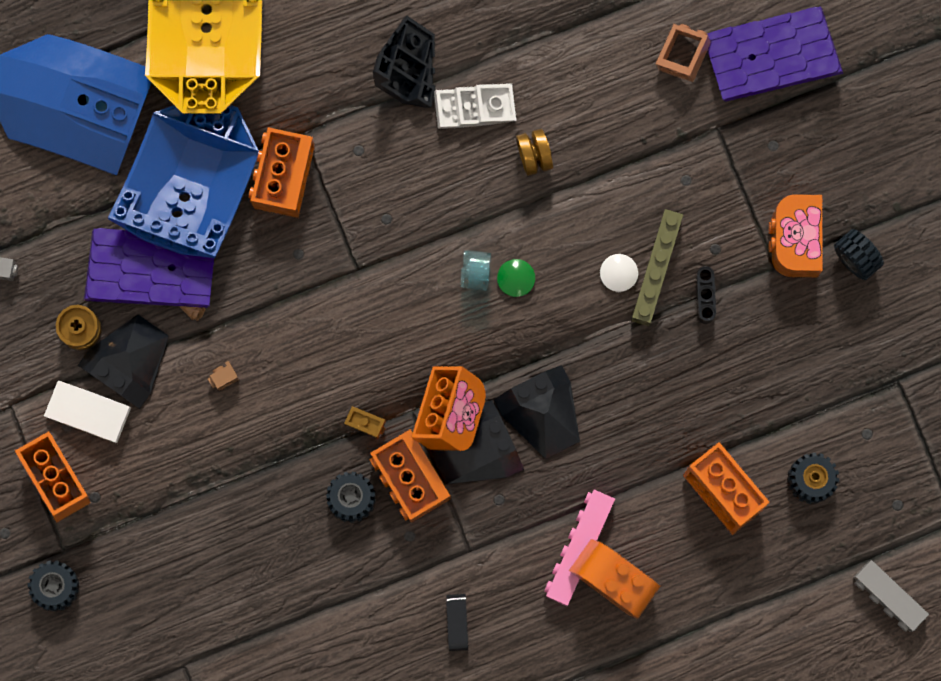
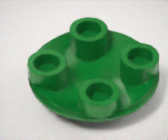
(516, 278)

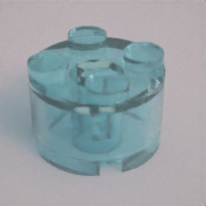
(475, 270)

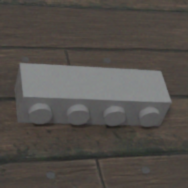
(890, 596)

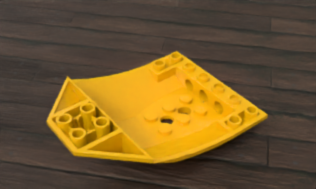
(199, 68)

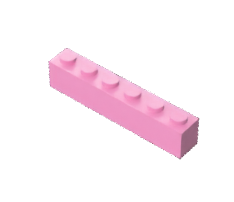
(589, 527)

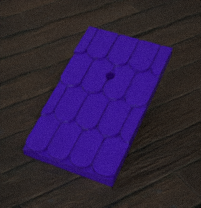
(773, 54)
(138, 272)

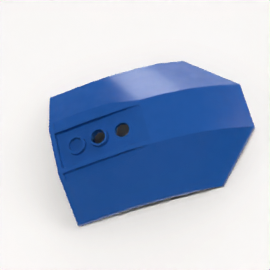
(42, 107)
(190, 155)

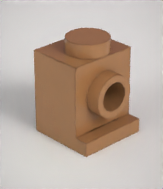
(223, 377)

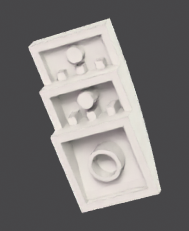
(475, 106)
(87, 411)

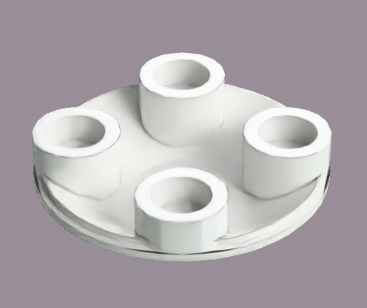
(619, 273)

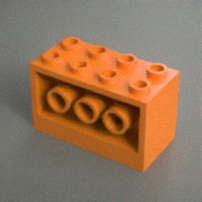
(294, 174)
(413, 463)
(725, 488)

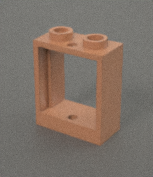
(679, 70)

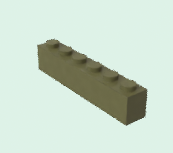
(657, 267)

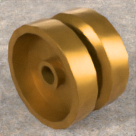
(537, 151)
(86, 335)

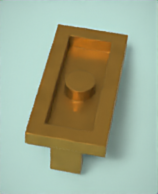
(365, 422)

